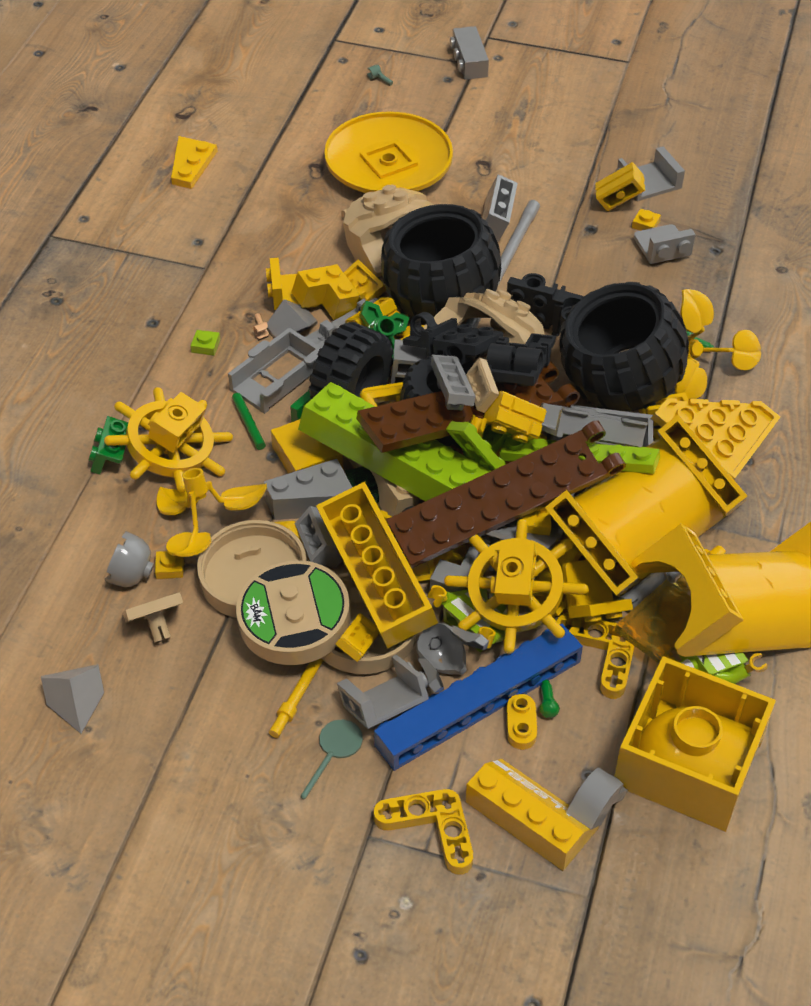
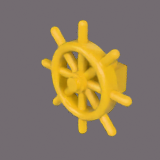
(170, 428)
(514, 585)

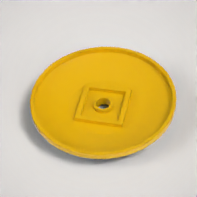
(414, 149)

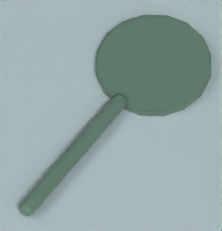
(338, 740)

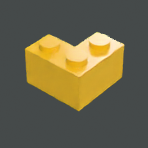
(327, 287)

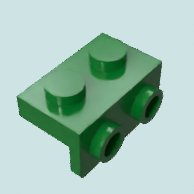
(104, 452)

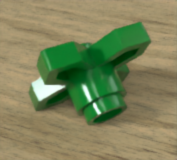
(389, 326)

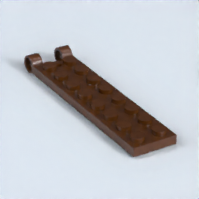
(426, 416)
(502, 496)

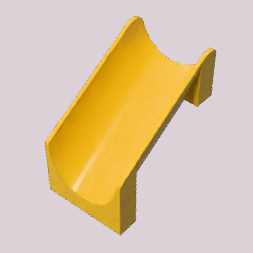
(634, 510)
(738, 597)

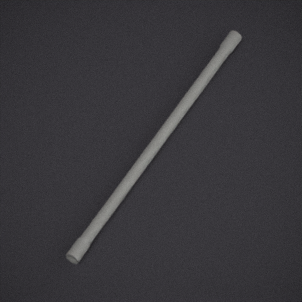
(527, 217)

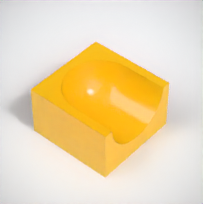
(693, 742)

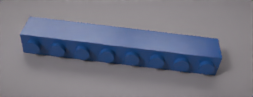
(475, 697)

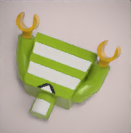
(458, 606)
(727, 666)

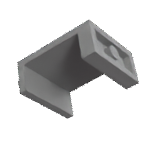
(660, 176)
(387, 698)

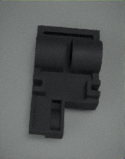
(545, 302)
(457, 341)
(520, 362)

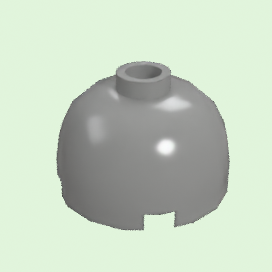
(130, 562)

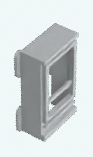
(261, 358)
(619, 430)

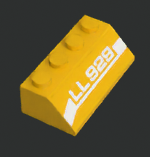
(527, 812)

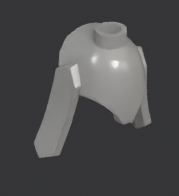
(446, 644)

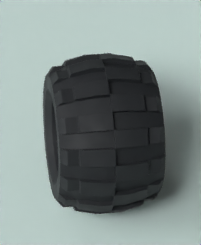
(438, 256)
(618, 320)

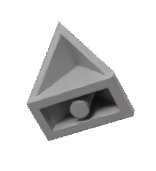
(290, 316)
(74, 694)

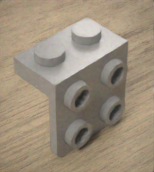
(665, 243)

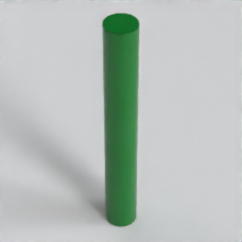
(248, 421)

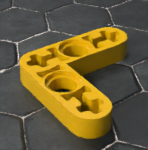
(614, 648)
(440, 816)

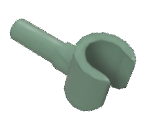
(375, 71)

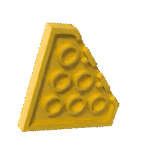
(725, 427)

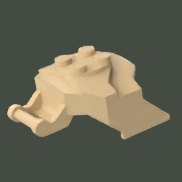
(370, 215)
(505, 314)

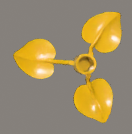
(699, 312)
(174, 502)

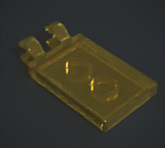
(658, 619)

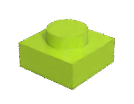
(205, 342)

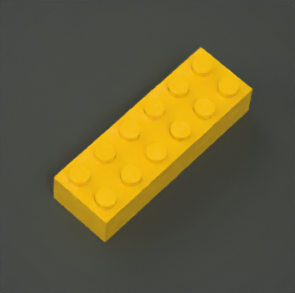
(377, 565)

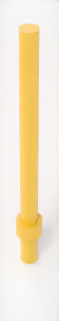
(288, 709)

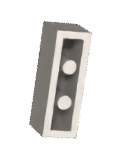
(469, 52)
(499, 205)

